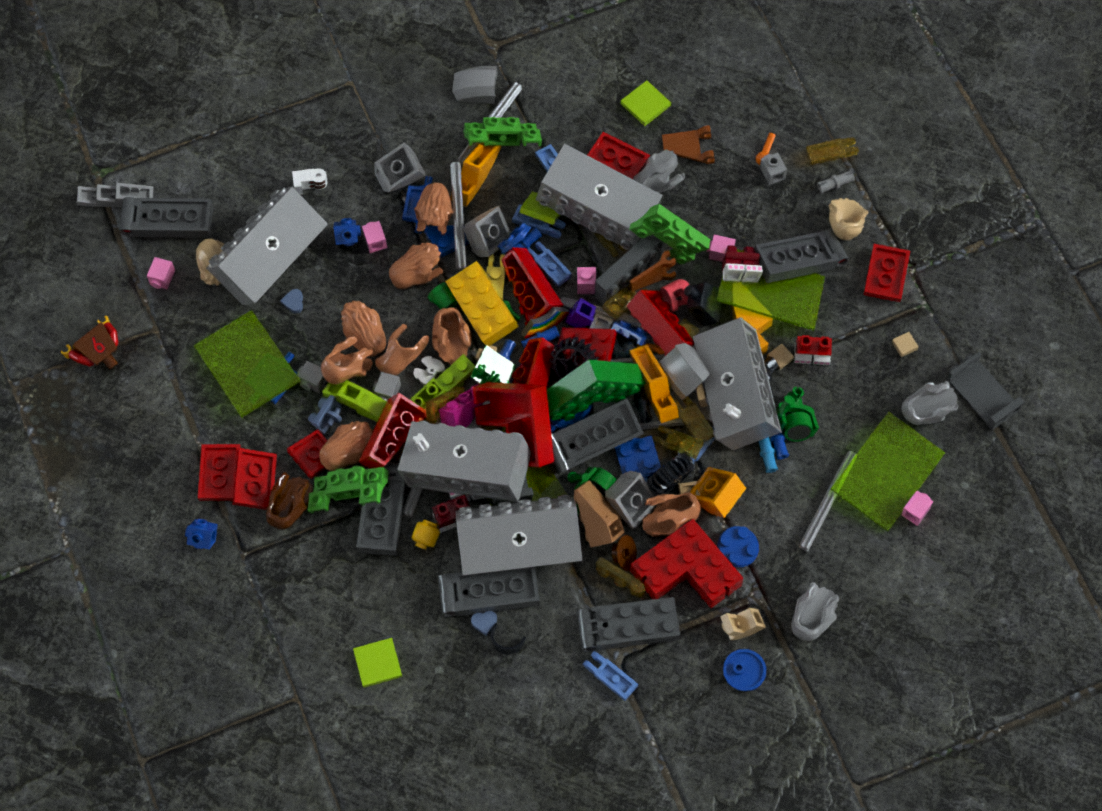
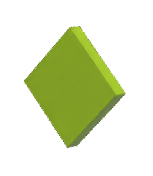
(645, 103)
(535, 210)
(377, 662)

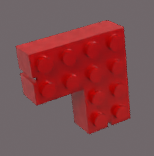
(519, 410)
(687, 556)

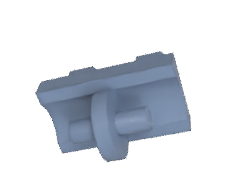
(327, 415)

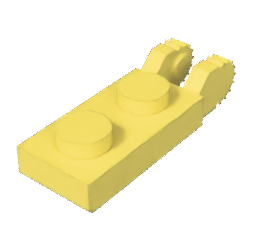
(496, 274)

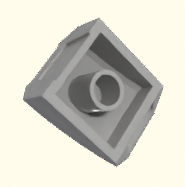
(475, 84)
(398, 168)
(487, 232)
(684, 369)
(629, 498)

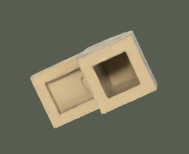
(743, 624)

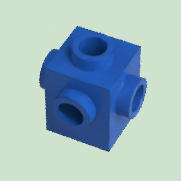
(346, 232)
(201, 534)

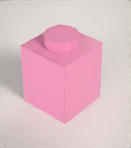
(374, 236)
(718, 246)
(160, 273)
(586, 280)
(917, 507)

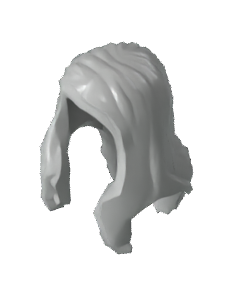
(657, 172)
(930, 404)
(814, 612)

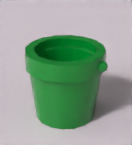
(442, 296)

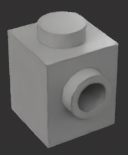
(773, 168)
(311, 377)
(386, 386)

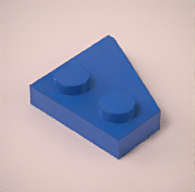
(444, 242)
(624, 328)

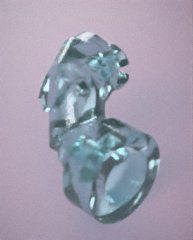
(623, 352)

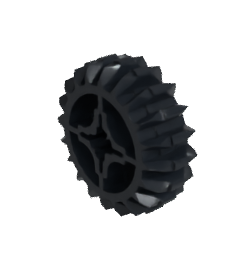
(560, 359)
(670, 474)

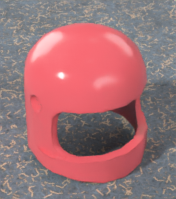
(674, 290)

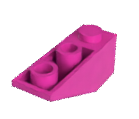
(460, 410)

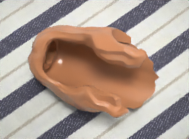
(434, 208)
(416, 266)
(365, 325)
(450, 335)
(398, 357)
(339, 367)
(345, 446)
(670, 513)

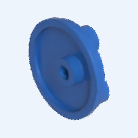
(515, 237)
(738, 546)
(744, 670)

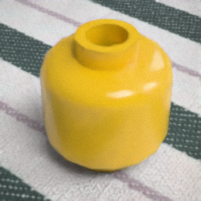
(425, 534)

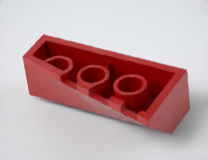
(529, 284)
(658, 320)
(534, 363)
(391, 430)

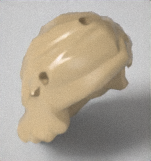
(846, 218)
(204, 253)

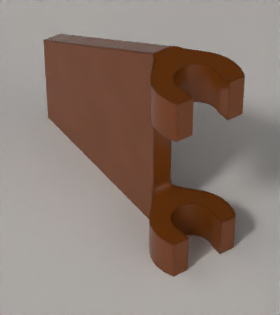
(687, 144)
(654, 273)

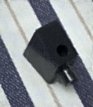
(703, 303)

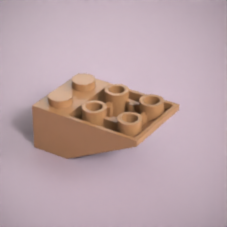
(599, 517)

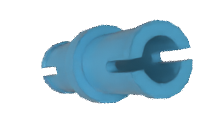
(767, 453)

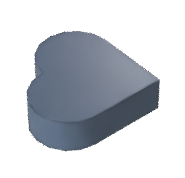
(293, 301)
(484, 622)

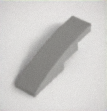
(111, 195)

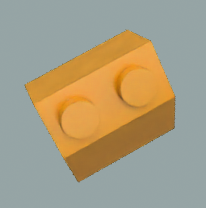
(718, 491)

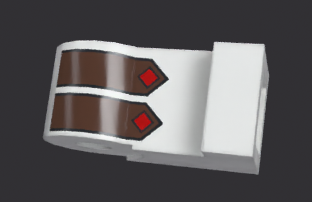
(309, 179)

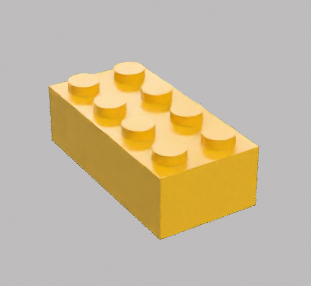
(482, 304)

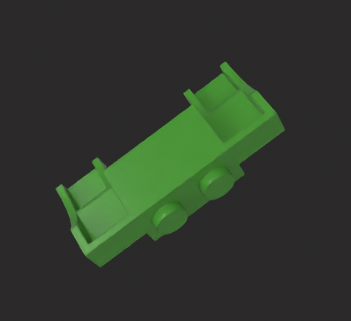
(502, 132)
(673, 231)
(348, 484)

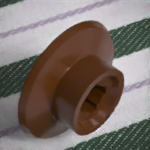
(624, 552)

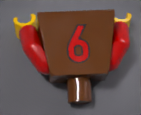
(95, 346)

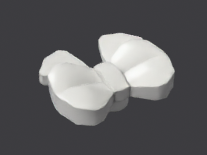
(433, 366)

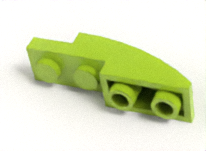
(450, 378)
(356, 397)

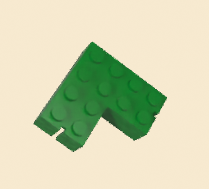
(592, 383)

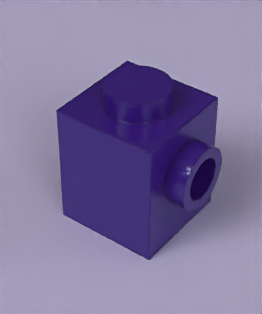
(581, 314)

